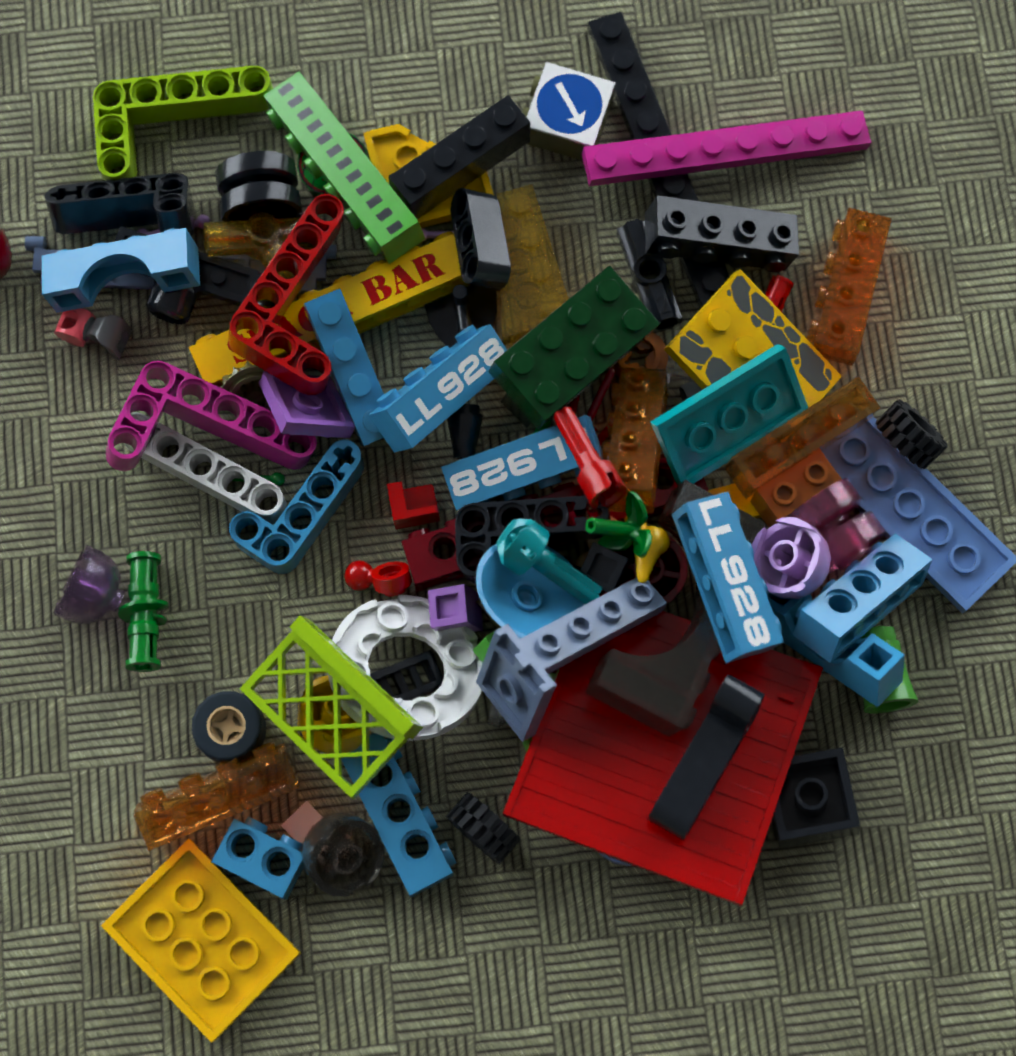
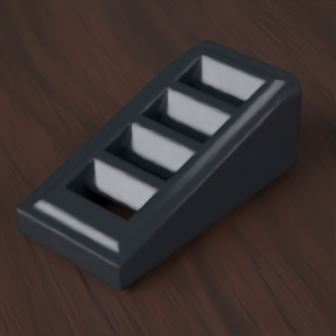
(395, 671)

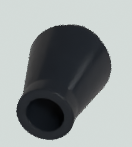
(464, 430)

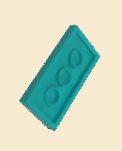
(729, 415)

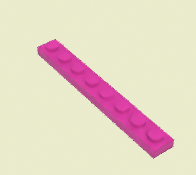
(725, 148)

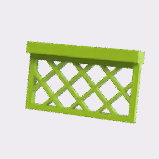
(359, 686)

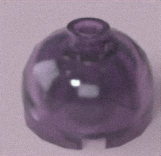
(90, 588)

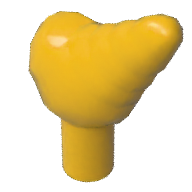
(659, 544)

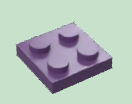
(304, 414)

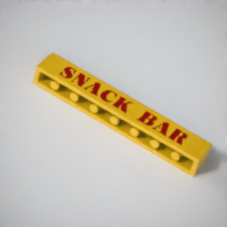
(371, 297)

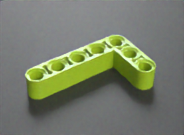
(167, 107)

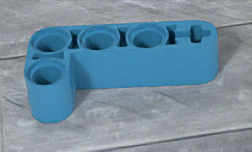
(303, 503)

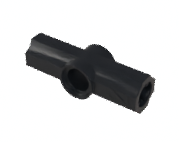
(653, 293)

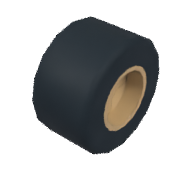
(216, 721)

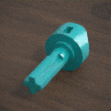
(535, 555)

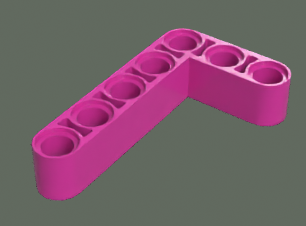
(203, 416)

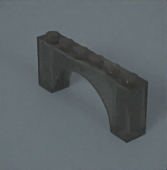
(665, 686)

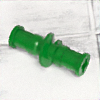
(142, 611)

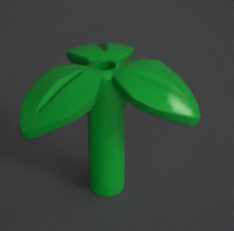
(619, 534)

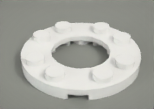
(410, 617)

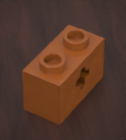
(794, 487)

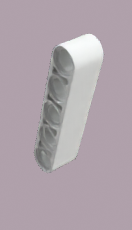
(219, 476)

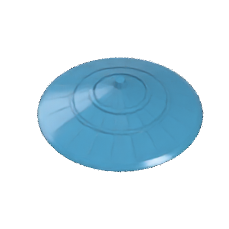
(522, 600)

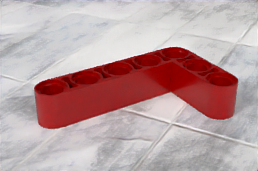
(282, 293)

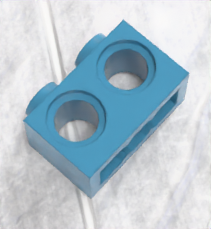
(257, 866)

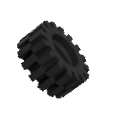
(911, 434)
(483, 828)

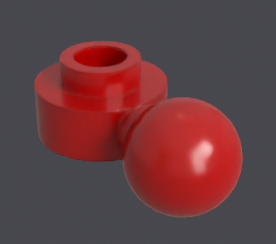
(387, 578)

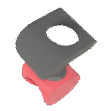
(81, 325)

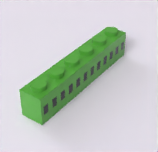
(344, 168)

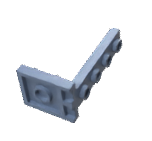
(518, 669)

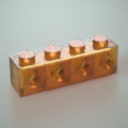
(850, 285)
(633, 444)
(215, 796)

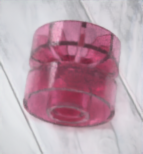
(829, 515)

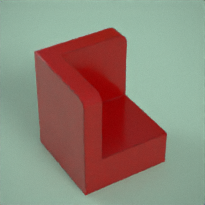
(412, 505)

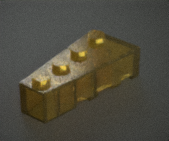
(535, 278)

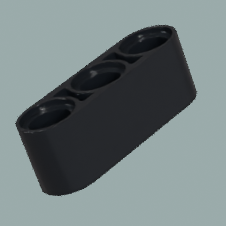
(480, 239)

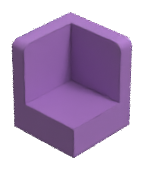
(454, 608)

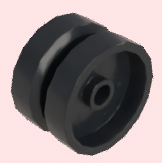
(258, 184)

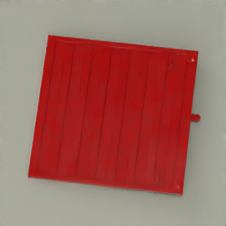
(601, 771)

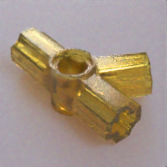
(239, 238)

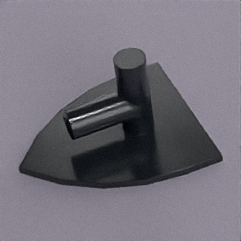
(460, 310)

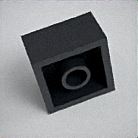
(816, 800)

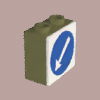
(568, 110)

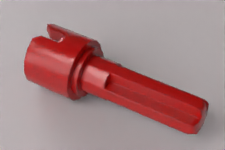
(596, 475)

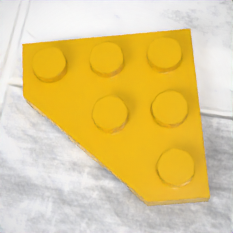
(395, 147)

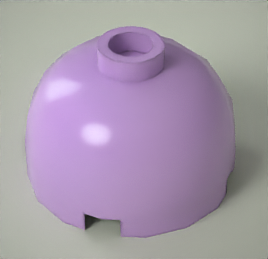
(791, 558)

